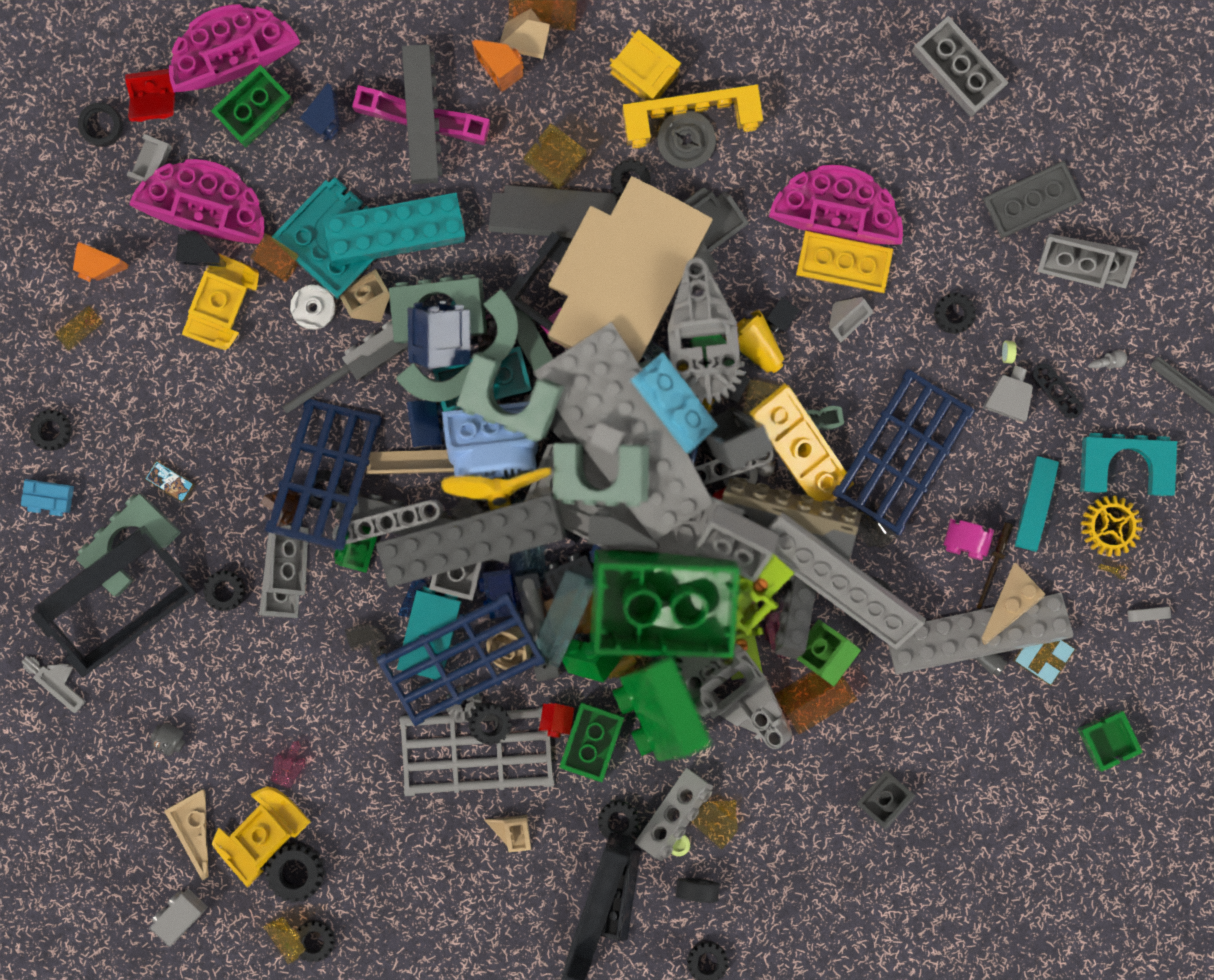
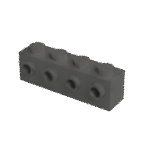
(795, 618)

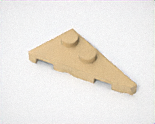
(1016, 598)
(191, 827)

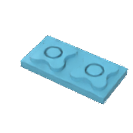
(674, 403)

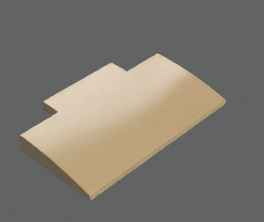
(626, 266)

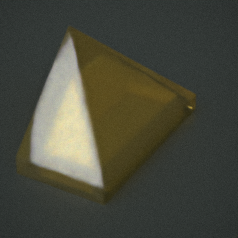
(78, 328)

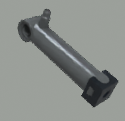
(534, 615)

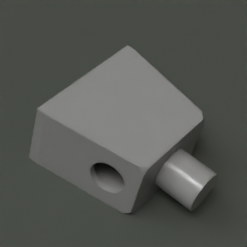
(1011, 396)

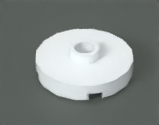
(313, 295)

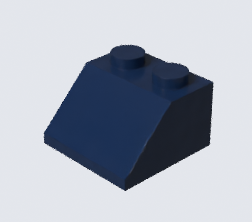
(323, 115)
(425, 424)

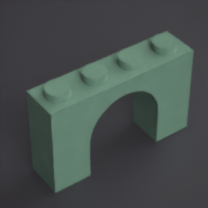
(464, 292)
(479, 399)
(572, 484)
(137, 513)

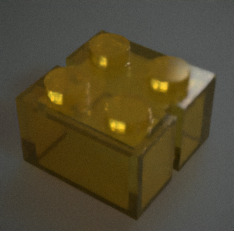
(555, 157)

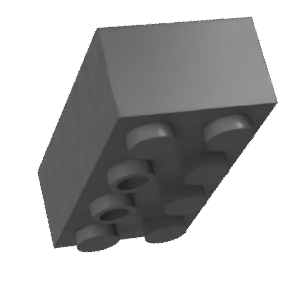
(737, 439)

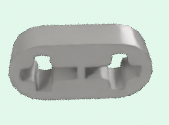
(1149, 614)

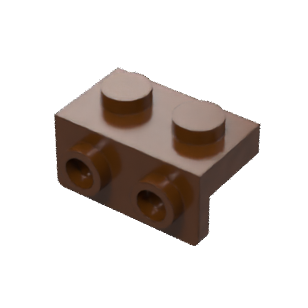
(289, 507)

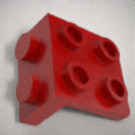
(150, 95)

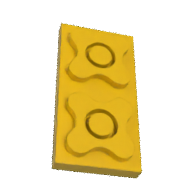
(844, 262)

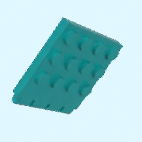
(307, 238)

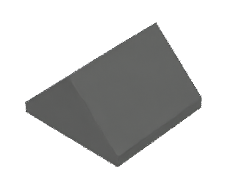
(886, 800)

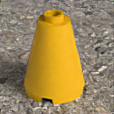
(759, 343)

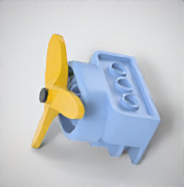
(489, 458)

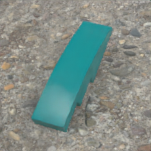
(1036, 504)

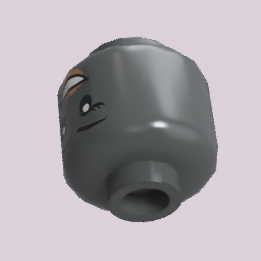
(167, 739)

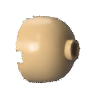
(505, 638)

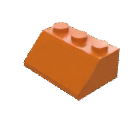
(500, 62)

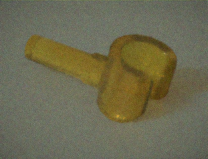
(1114, 570)

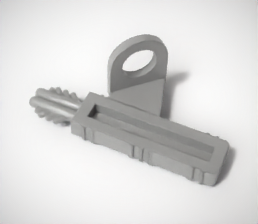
(55, 682)

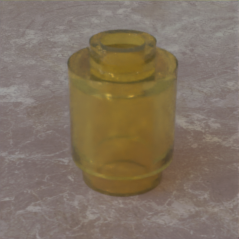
(624, 666)

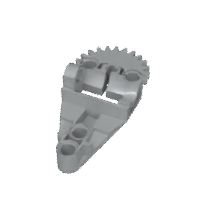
(702, 317)
(745, 704)

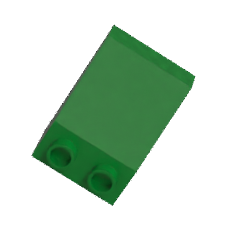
(663, 604)
(663, 709)

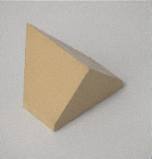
(512, 831)

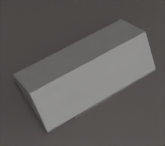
(1087, 261)
(283, 575)

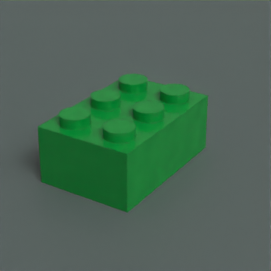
(252, 106)
(591, 742)

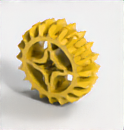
(1107, 517)

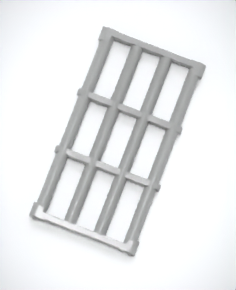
(453, 741)

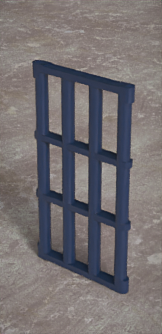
(902, 476)
(328, 495)
(474, 640)

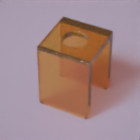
(275, 257)

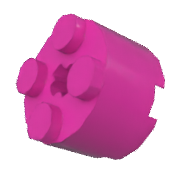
(968, 538)

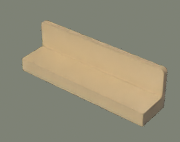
(409, 462)

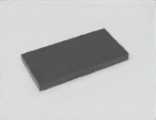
(1032, 199)

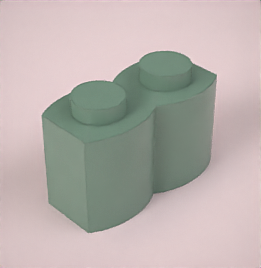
(827, 418)

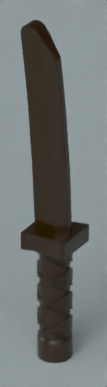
(998, 554)

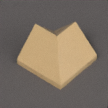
(526, 34)
(367, 298)

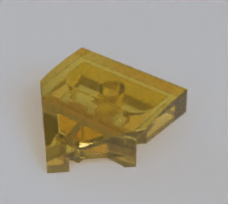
(717, 821)
(285, 939)

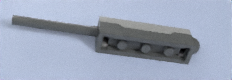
(359, 360)

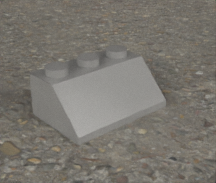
(737, 539)

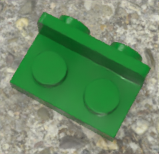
(356, 554)

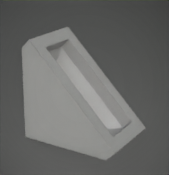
(847, 316)

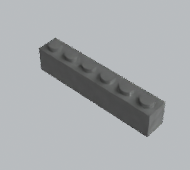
(420, 114)

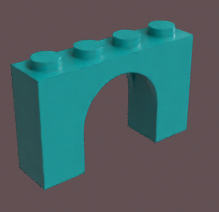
(1158, 454)

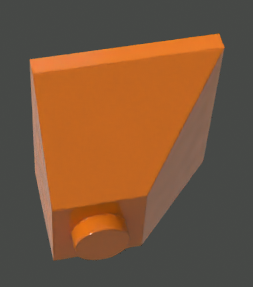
(96, 264)

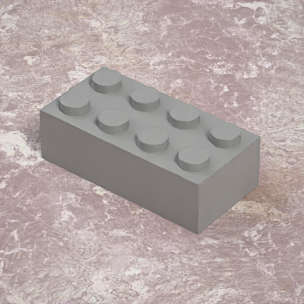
(959, 66)

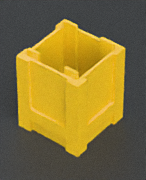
(645, 67)

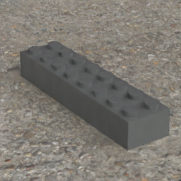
(471, 540)

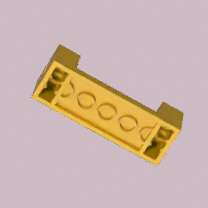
(745, 101)

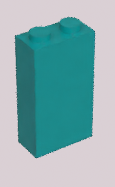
(428, 614)

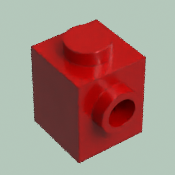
(556, 720)

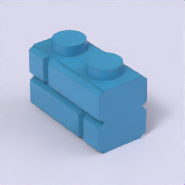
(47, 496)

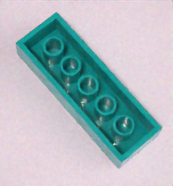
(393, 229)

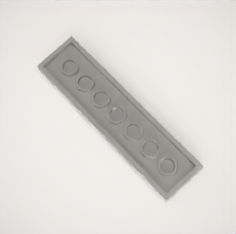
(844, 583)
(960, 636)

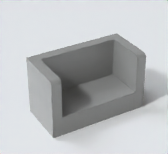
(152, 156)

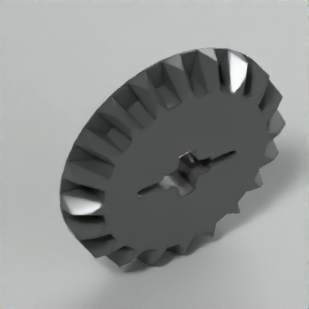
(701, 134)

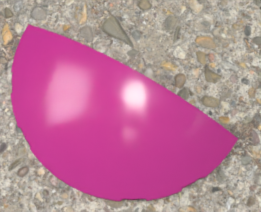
(228, 46)
(202, 200)
(839, 204)

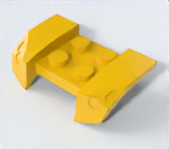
(219, 302)
(260, 834)

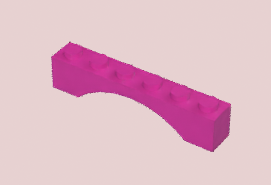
(391, 108)

